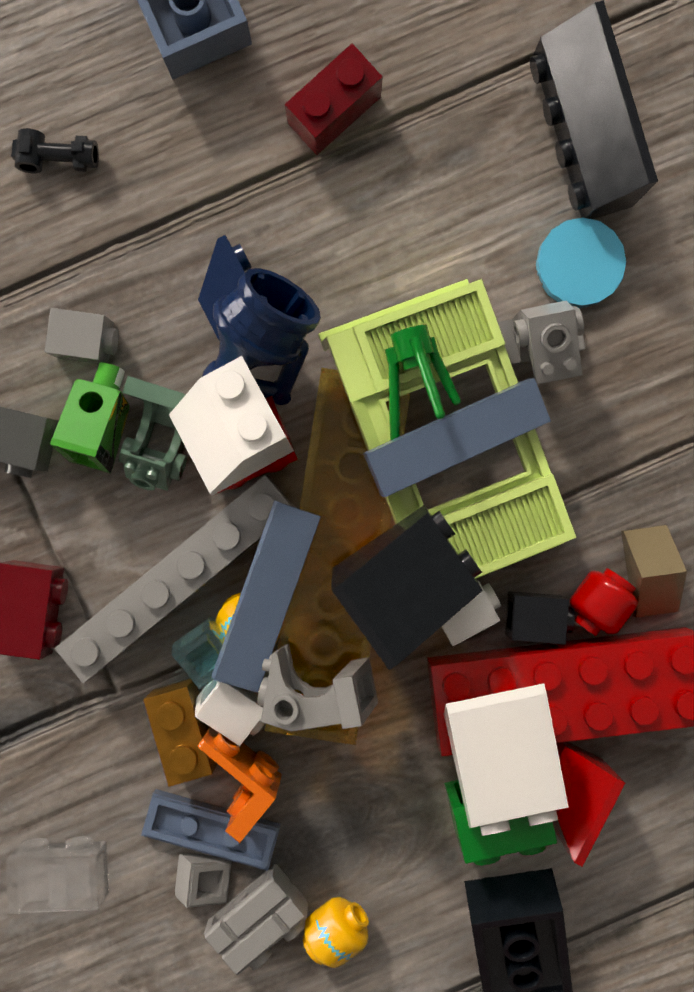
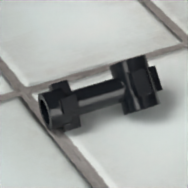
(31, 150)

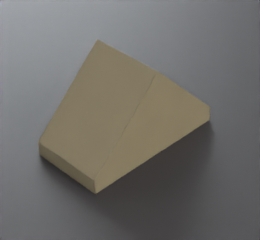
(654, 570)

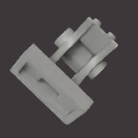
(548, 338)
(343, 703)

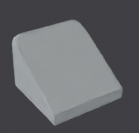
(202, 880)

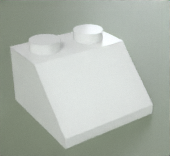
(228, 426)

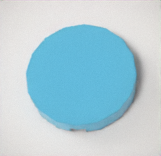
(581, 262)

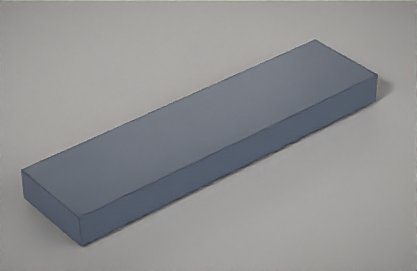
(457, 437)
(265, 596)

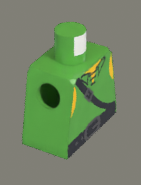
(88, 434)

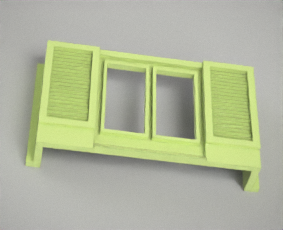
(492, 523)

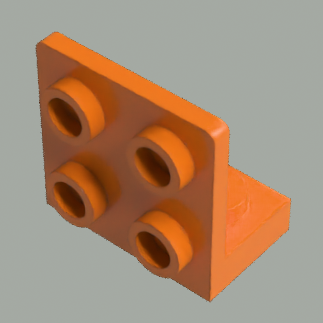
(255, 773)

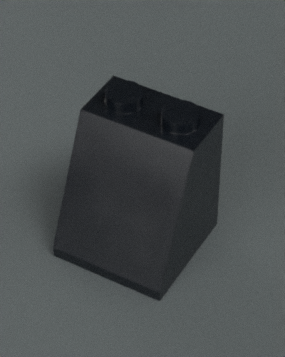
(406, 584)

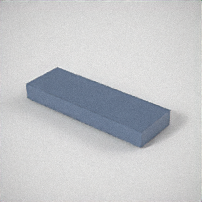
(203, 828)

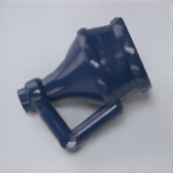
(267, 327)

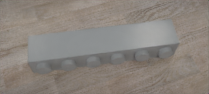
(171, 581)

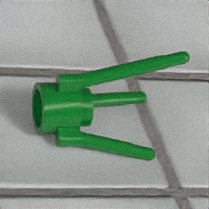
(416, 350)

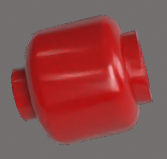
(603, 602)

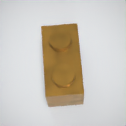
(178, 732)

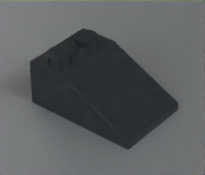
(519, 932)

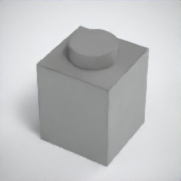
(80, 336)

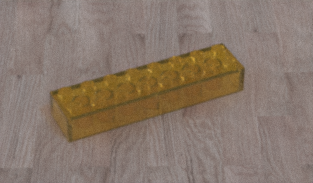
(351, 515)

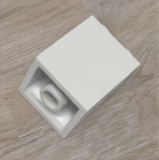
(506, 758)

